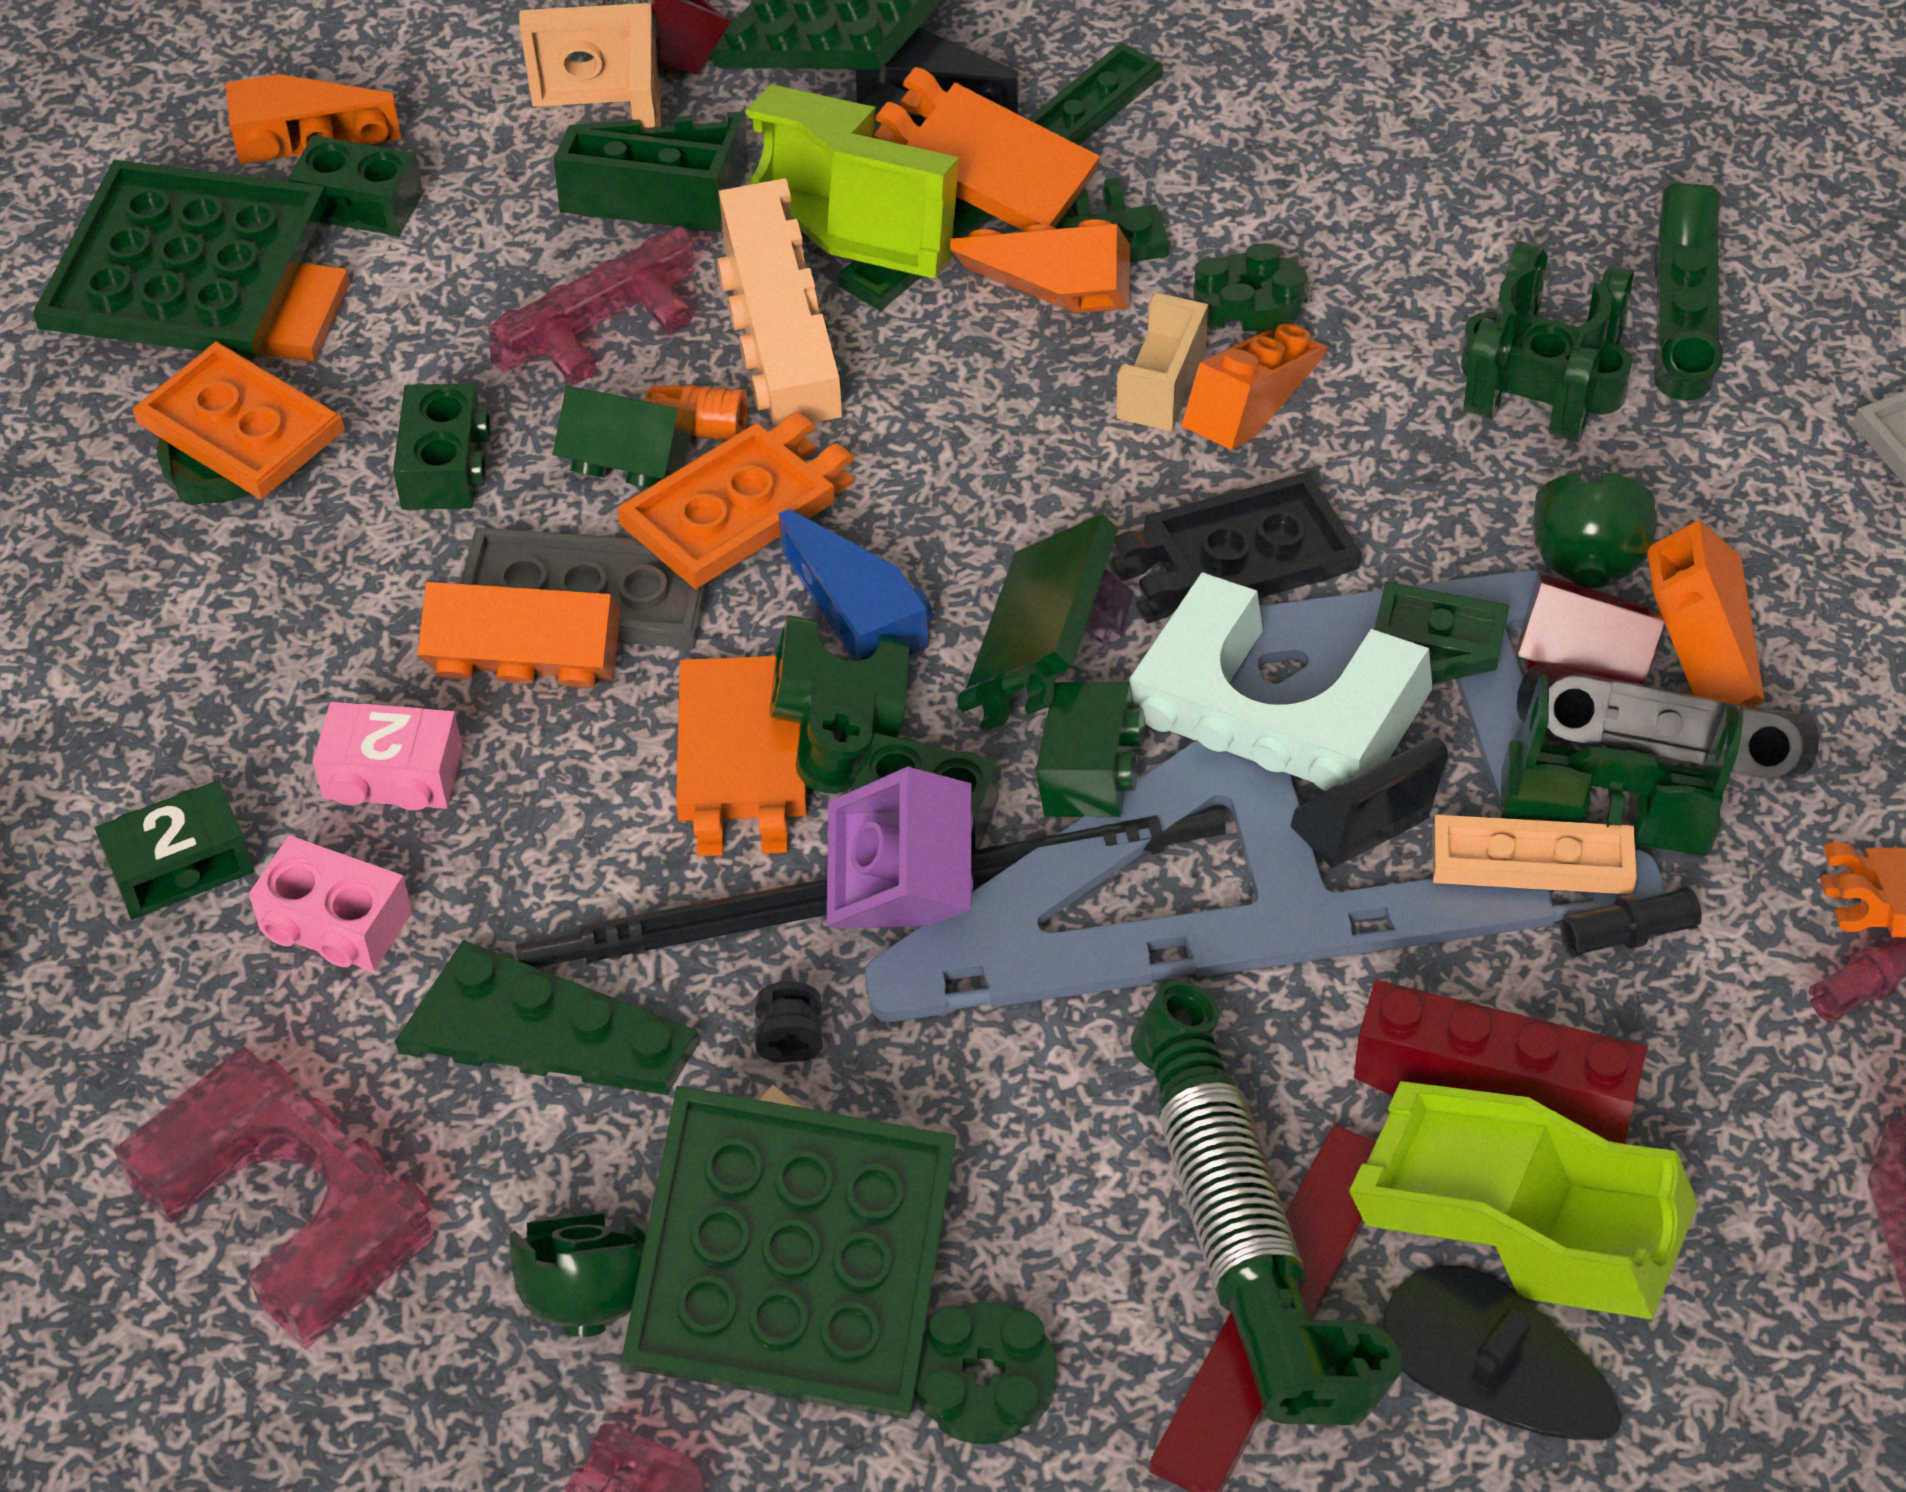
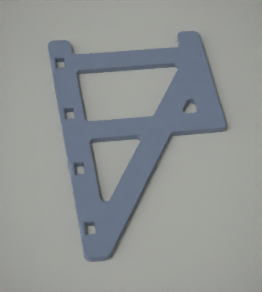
(1292, 911)

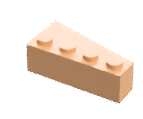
(776, 305)

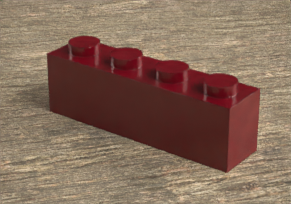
(1486, 1049)

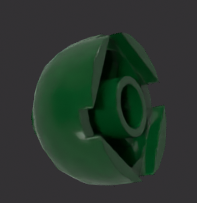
(1594, 528)
(578, 1269)

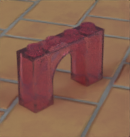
(251, 1116)

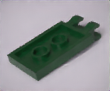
(1039, 620)

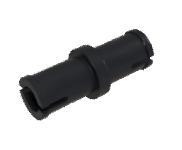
(1631, 921)

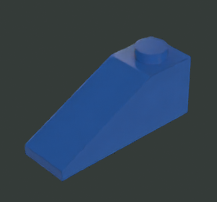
(854, 588)

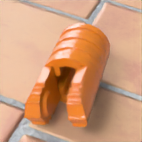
(718, 411)

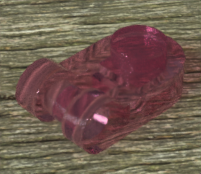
(653, 1465)

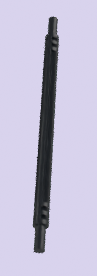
(809, 899)

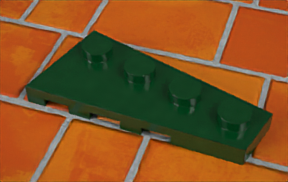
(533, 1020)

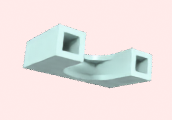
(1322, 739)

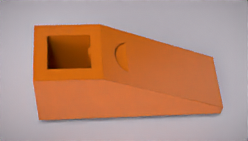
(282, 112)
(1068, 266)
(1249, 383)
(1707, 613)

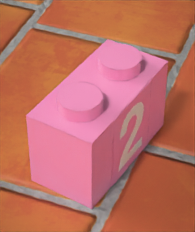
(388, 755)

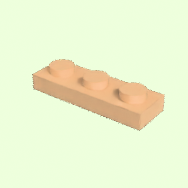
(1533, 854)

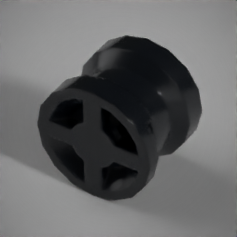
(788, 1022)

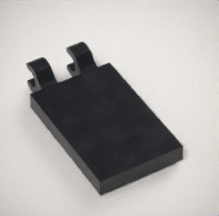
(1255, 537)

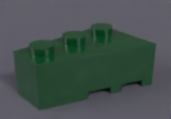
(651, 172)

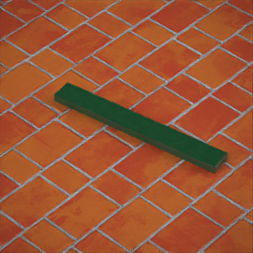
(1070, 114)

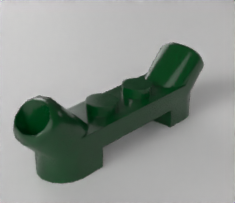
(1687, 291)

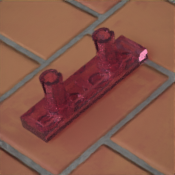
(613, 286)

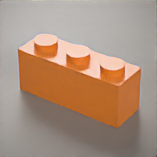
(519, 633)

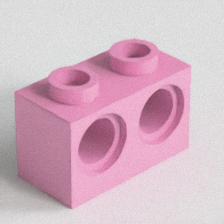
(330, 904)

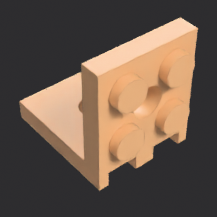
(622, 61)

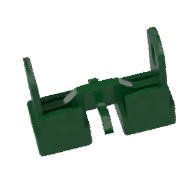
(1667, 803)

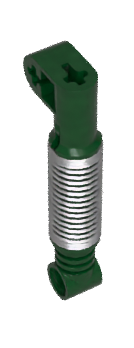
(1300, 1365)

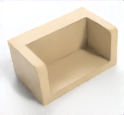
(1166, 365)

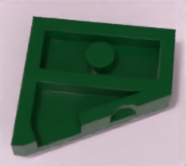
(1458, 630)

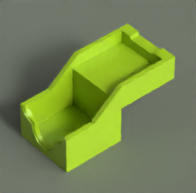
(853, 190)
(1560, 1204)

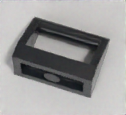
(1373, 804)

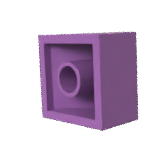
(900, 852)

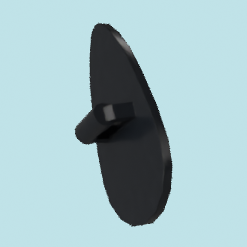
(1497, 1355)

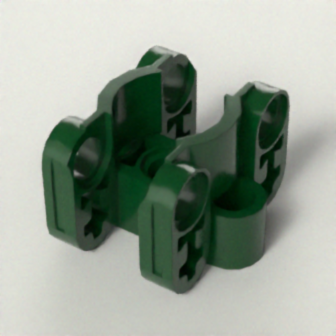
(1545, 359)

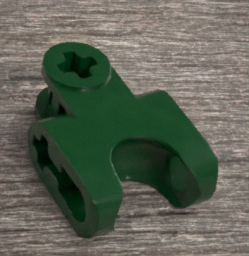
(836, 701)

